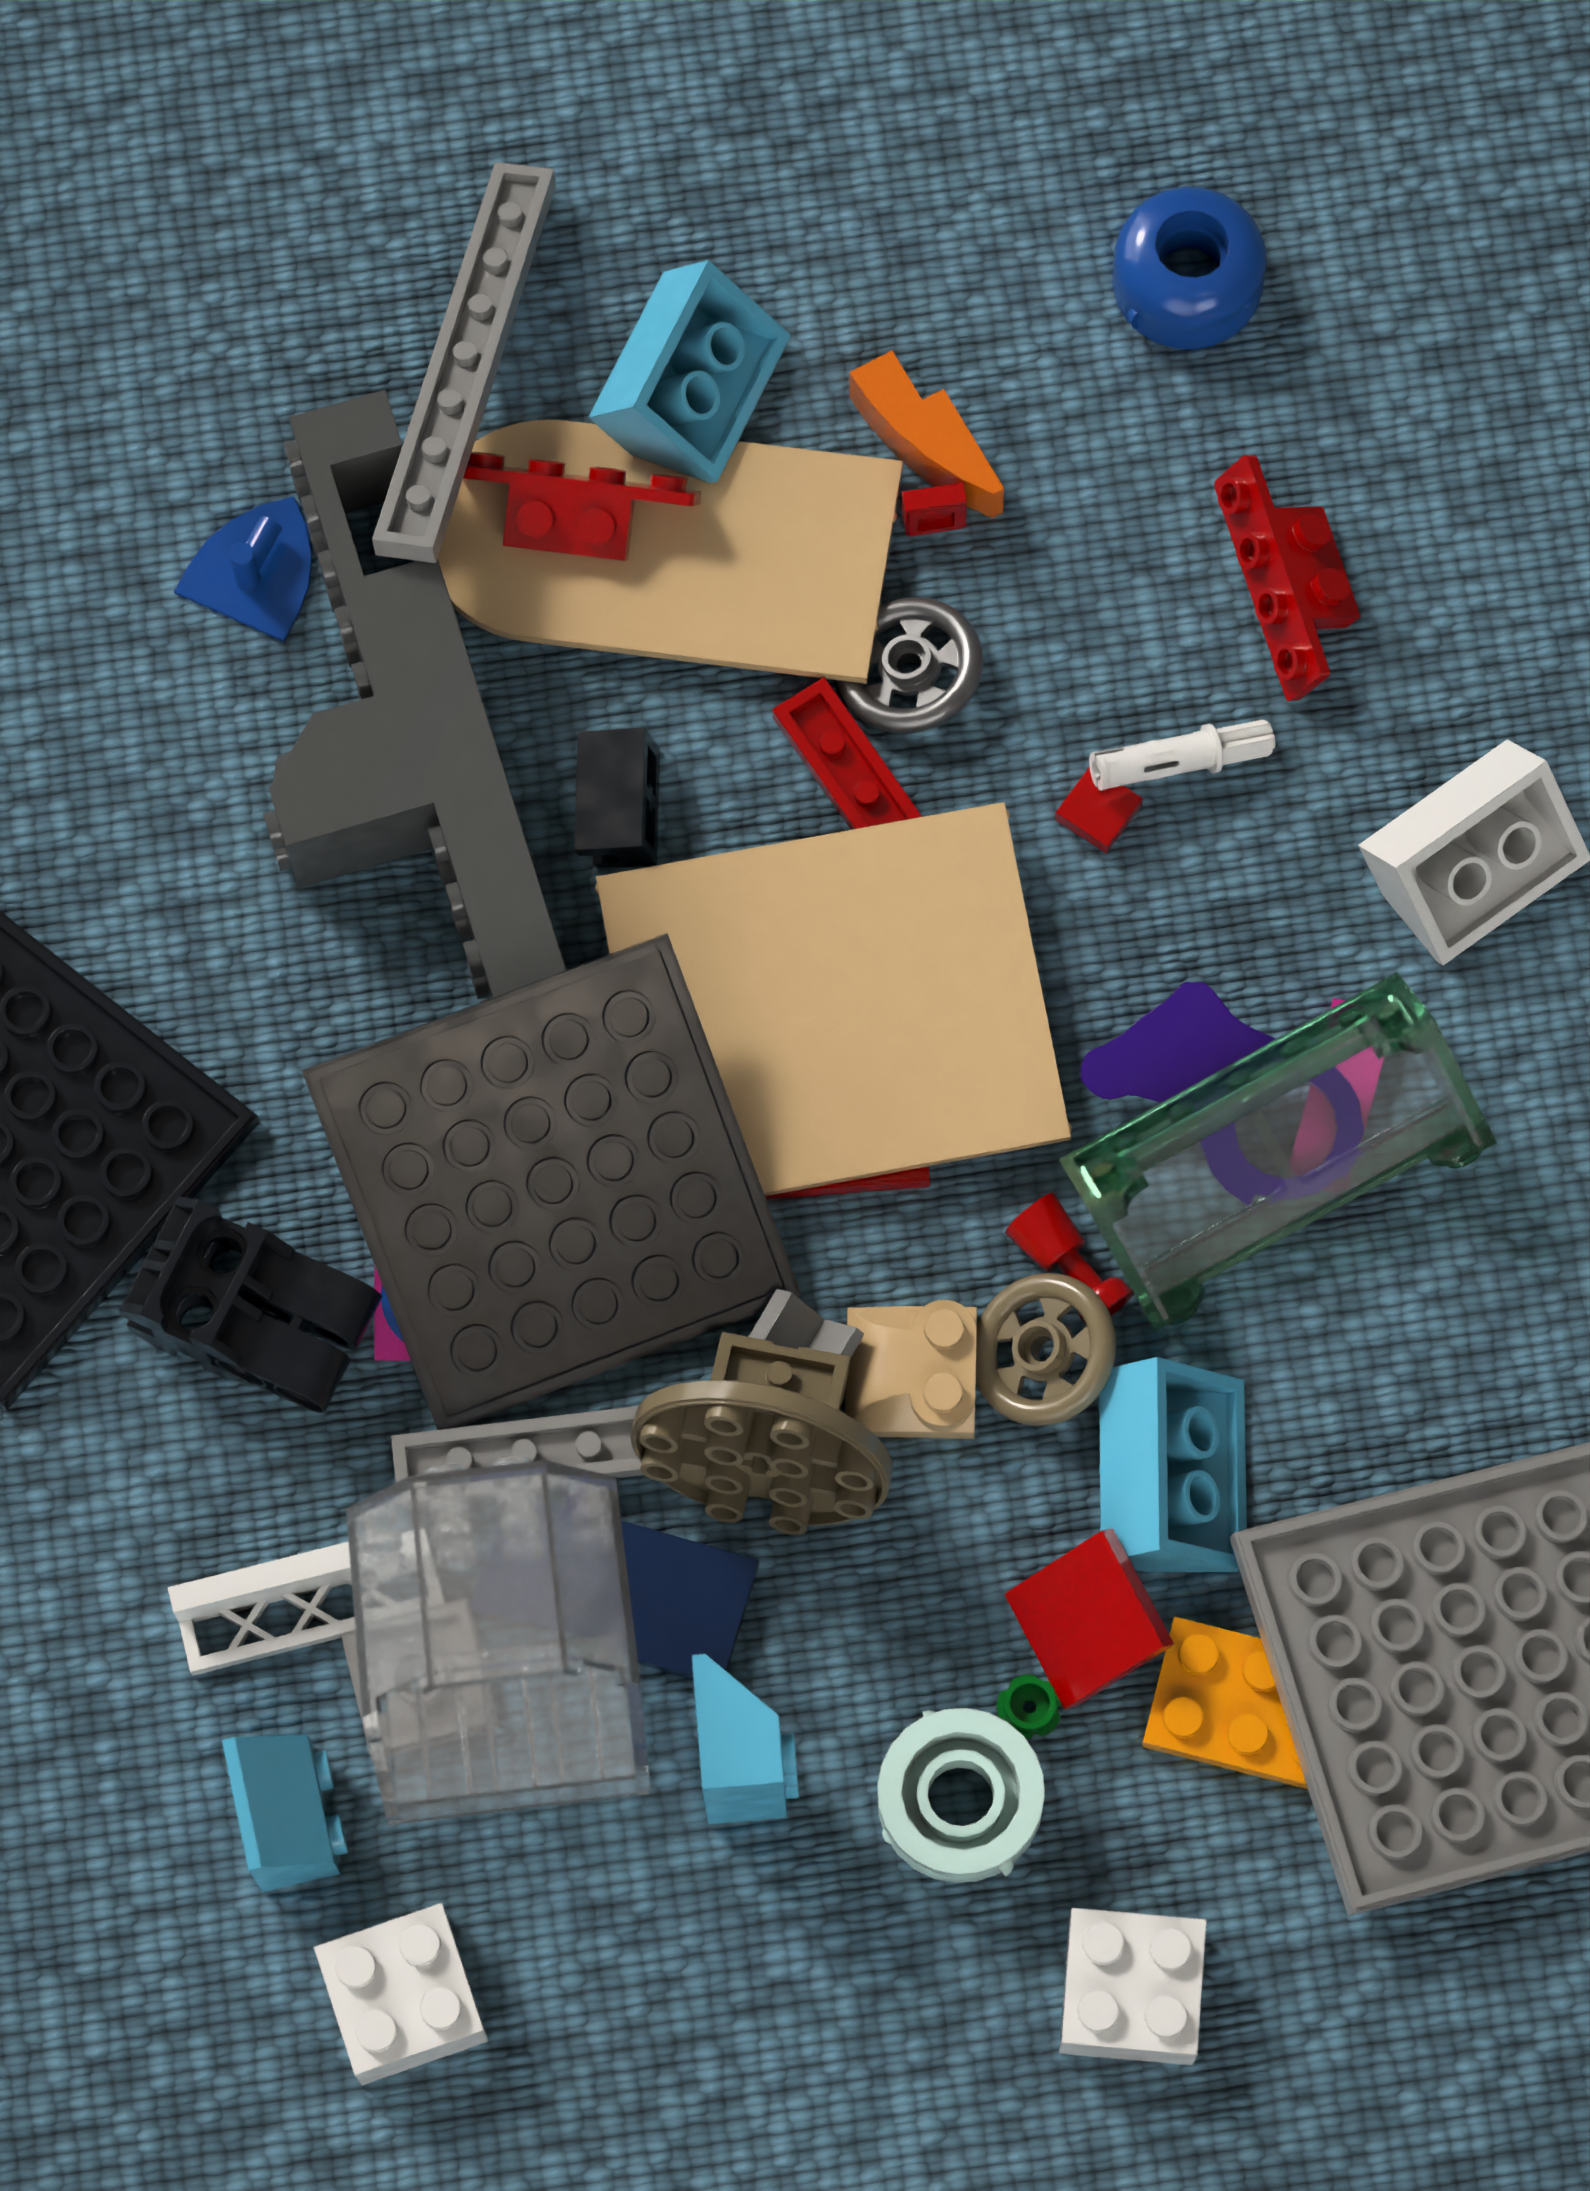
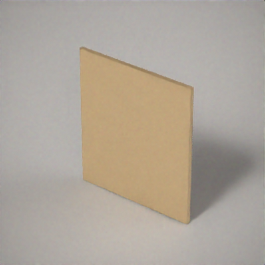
(861, 993)

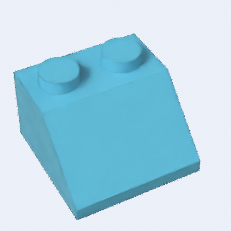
(283, 1809)

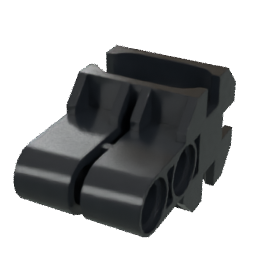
(267, 1285)

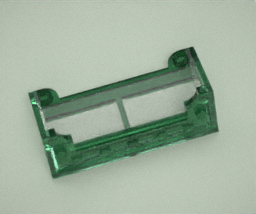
(1275, 1145)

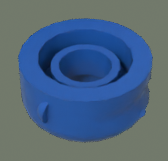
(1179, 308)

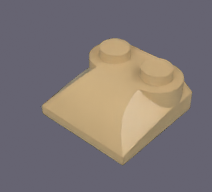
(914, 1370)

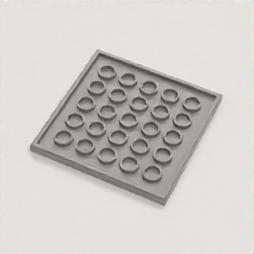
(1436, 1673)

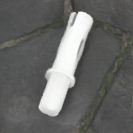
(1182, 754)

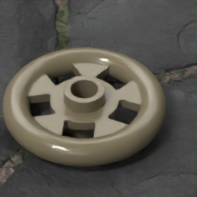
(1002, 1323)

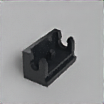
(617, 797)

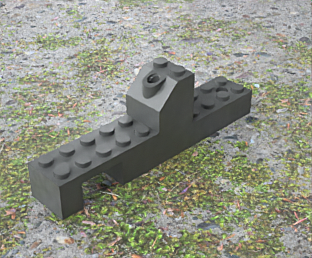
(416, 752)

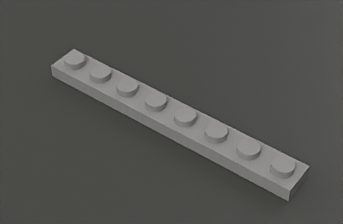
(464, 363)

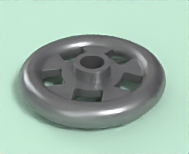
(933, 705)

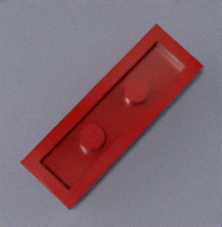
(842, 758)

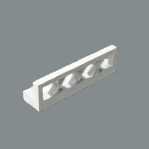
(255, 1589)

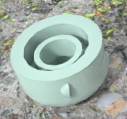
(966, 1741)

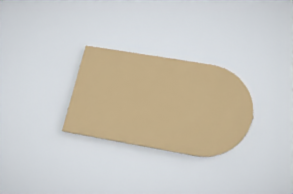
(759, 576)

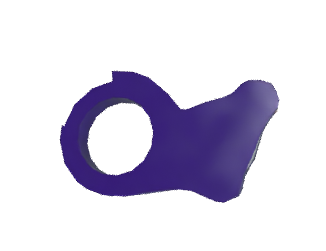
(1171, 1047)

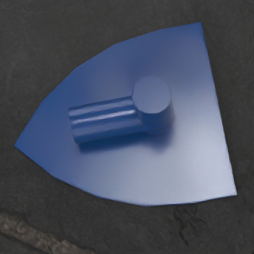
(254, 569)

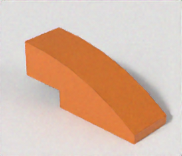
(924, 432)

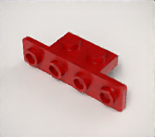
(573, 511)
(1289, 574)

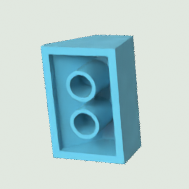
(690, 373)
(1173, 1465)
(743, 1756)

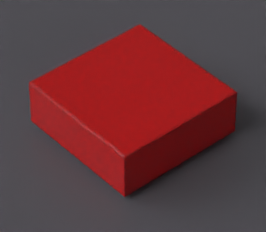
(934, 509)
(1096, 813)

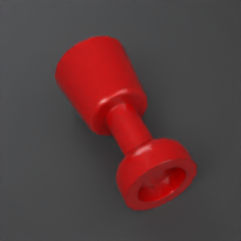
(1054, 1241)

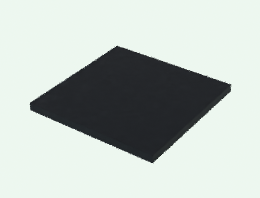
(92, 1148)
(551, 1182)

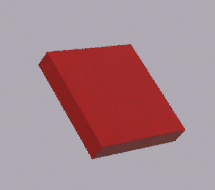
(1089, 1618)

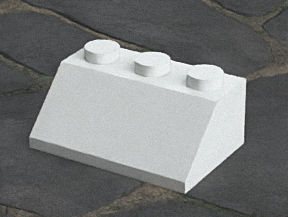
(1476, 850)

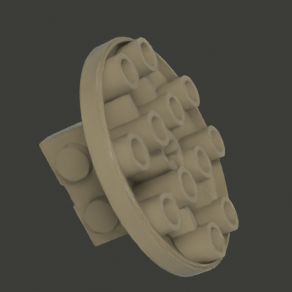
(768, 1432)

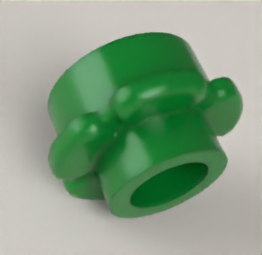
(1029, 1689)

